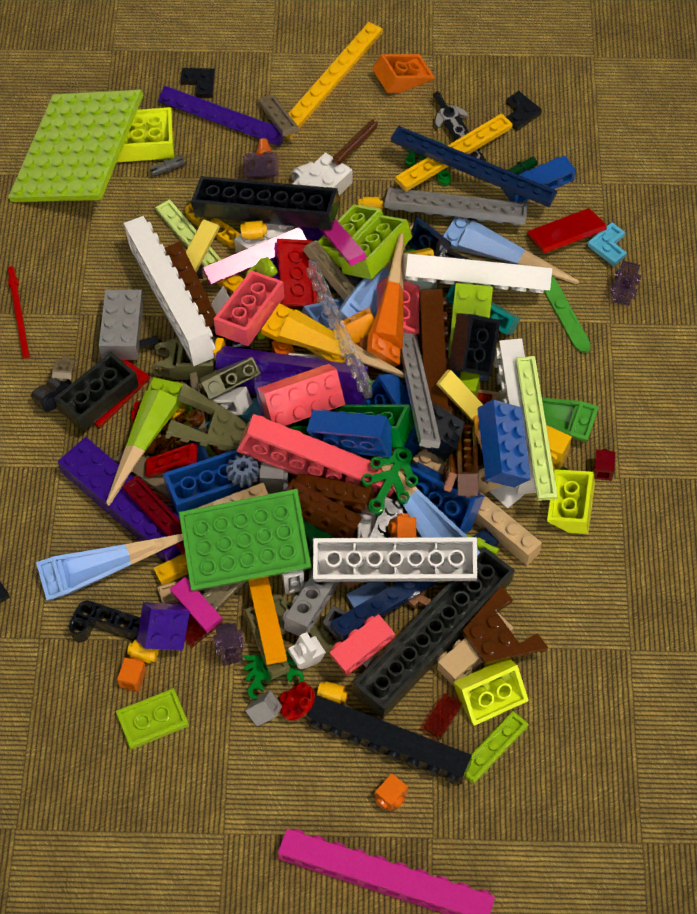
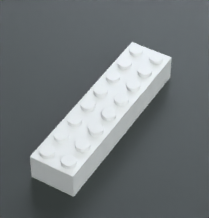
(321, 174)
(474, 271)
(510, 390)
(394, 559)

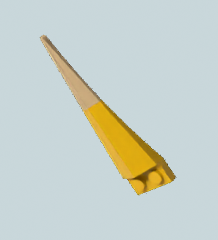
(300, 330)

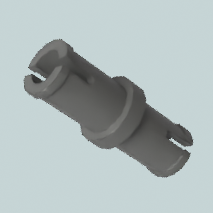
(167, 166)

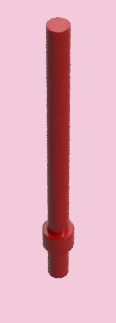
(13, 283)

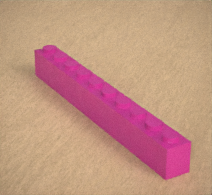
(383, 876)

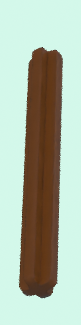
(354, 142)

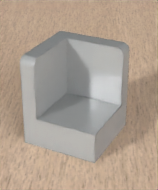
(264, 708)

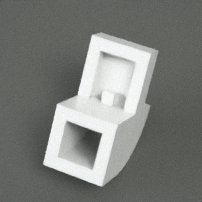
(306, 651)

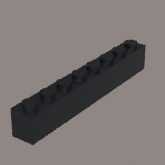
(389, 740)

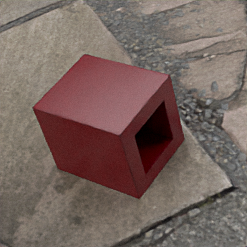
(604, 464)

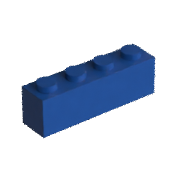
(551, 174)

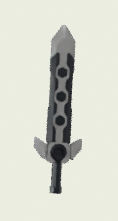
(452, 118)

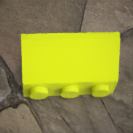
(574, 501)
(491, 691)

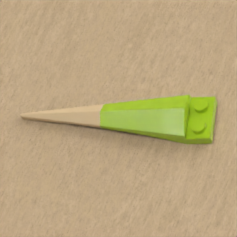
(154, 412)

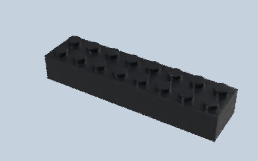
(266, 202)

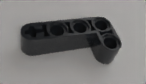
(94, 620)

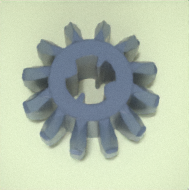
(242, 471)

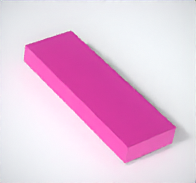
(196, 604)

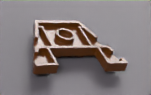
(492, 637)

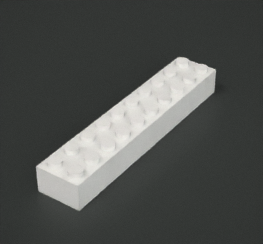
(170, 290)

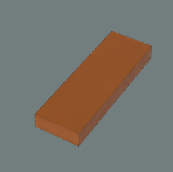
(450, 473)

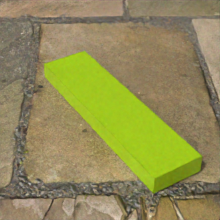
(495, 745)

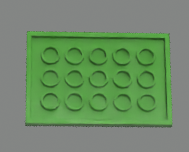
(245, 540)

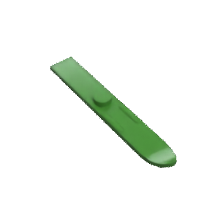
(567, 317)

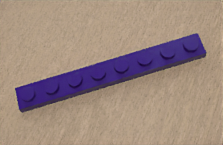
(220, 115)

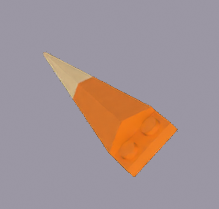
(386, 333)

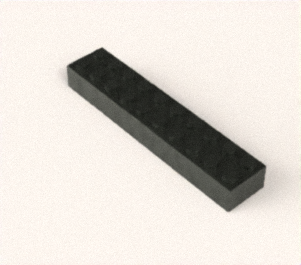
(429, 636)

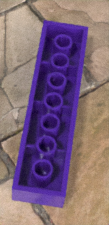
(275, 363)
(94, 475)

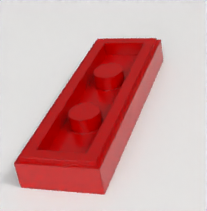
(171, 460)

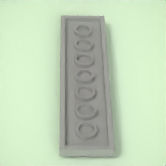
(456, 205)

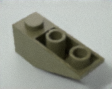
(229, 377)

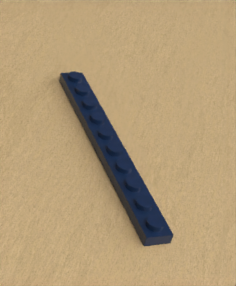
(474, 166)
(389, 599)

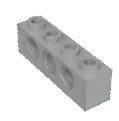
(308, 605)

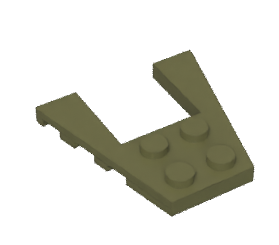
(224, 428)
(281, 605)

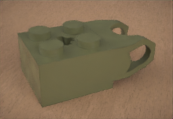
(178, 364)

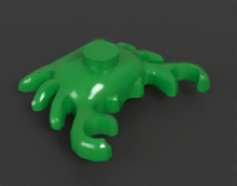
(261, 673)

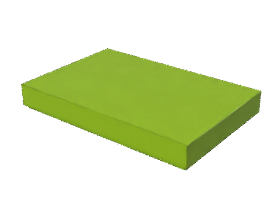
(152, 718)

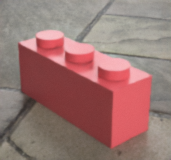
(362, 644)

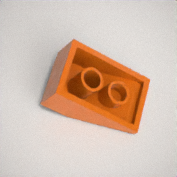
(401, 72)

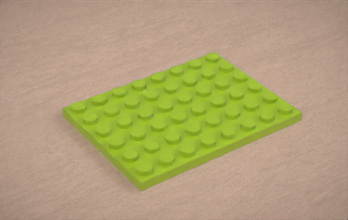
(76, 146)

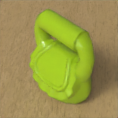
(264, 266)

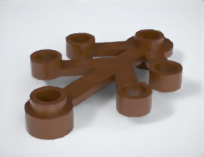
(194, 418)

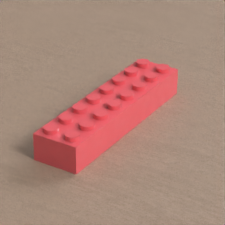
(303, 454)

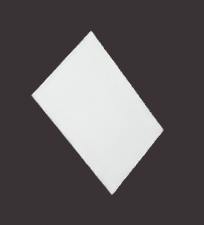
(220, 300)
(506, 495)

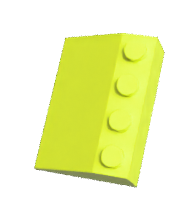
(149, 136)

